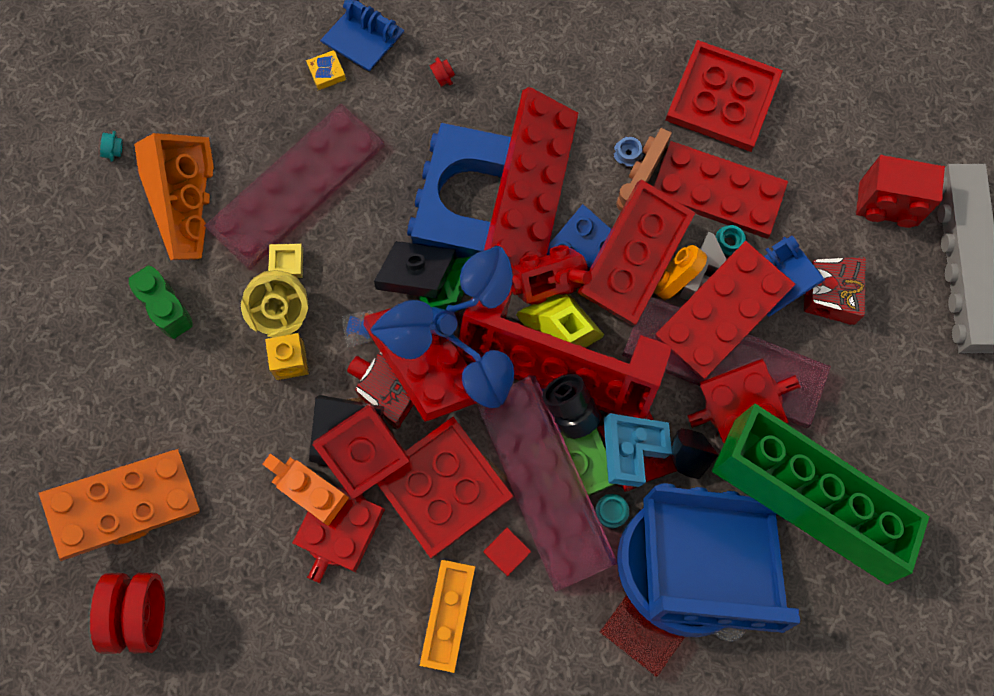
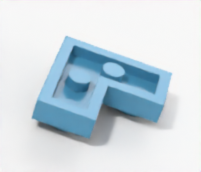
(626, 444)

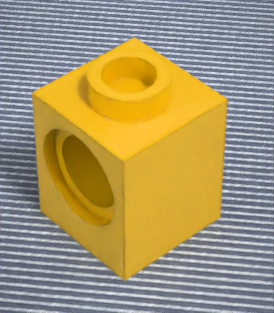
(287, 356)

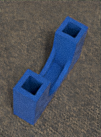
(454, 152)

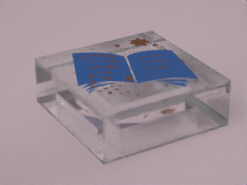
(354, 330)

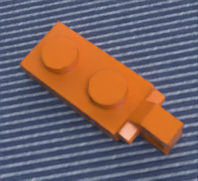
(306, 488)

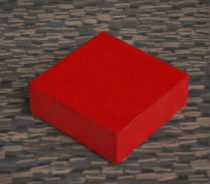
(506, 552)

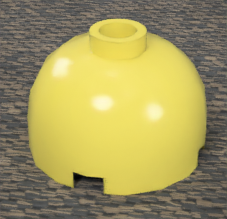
(274, 303)

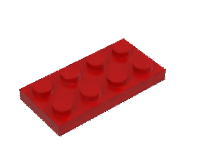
(721, 189)
(636, 252)
(724, 310)
(431, 379)

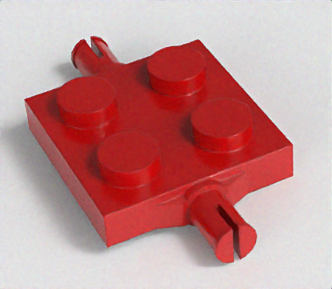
(736, 391)
(344, 539)

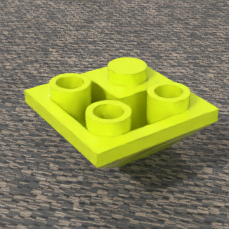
(562, 319)

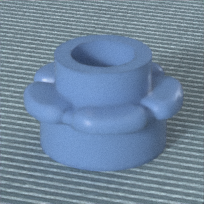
(628, 144)

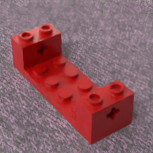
(612, 383)

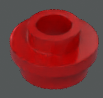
(442, 71)

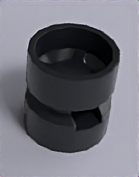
(572, 406)

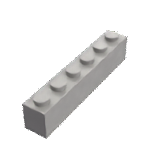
(970, 255)

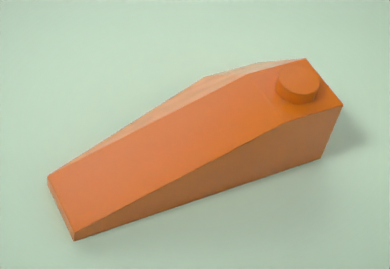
(175, 183)

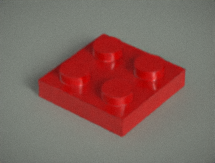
(361, 451)

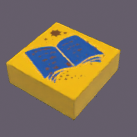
(326, 70)

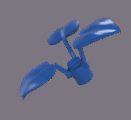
(410, 326)

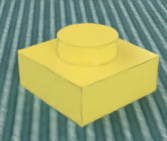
(286, 258)

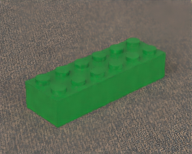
(822, 495)

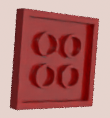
(724, 95)
(444, 488)

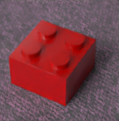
(900, 191)

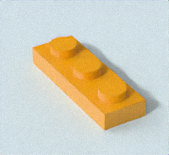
(447, 616)

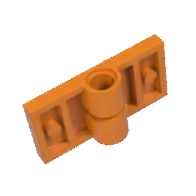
(118, 504)

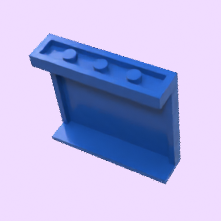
(714, 560)

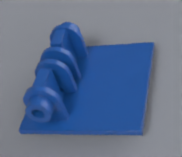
(362, 34)
(584, 234)
(796, 266)

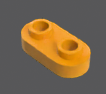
(680, 271)

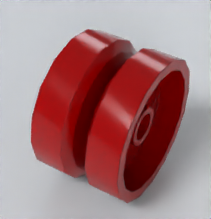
(127, 613)

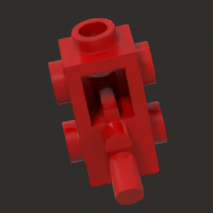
(551, 274)

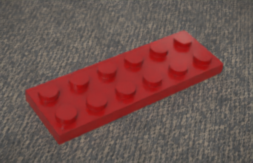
(532, 177)

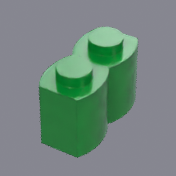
(160, 302)

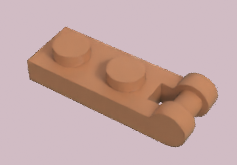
(654, 151)

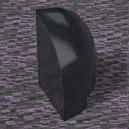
(692, 453)

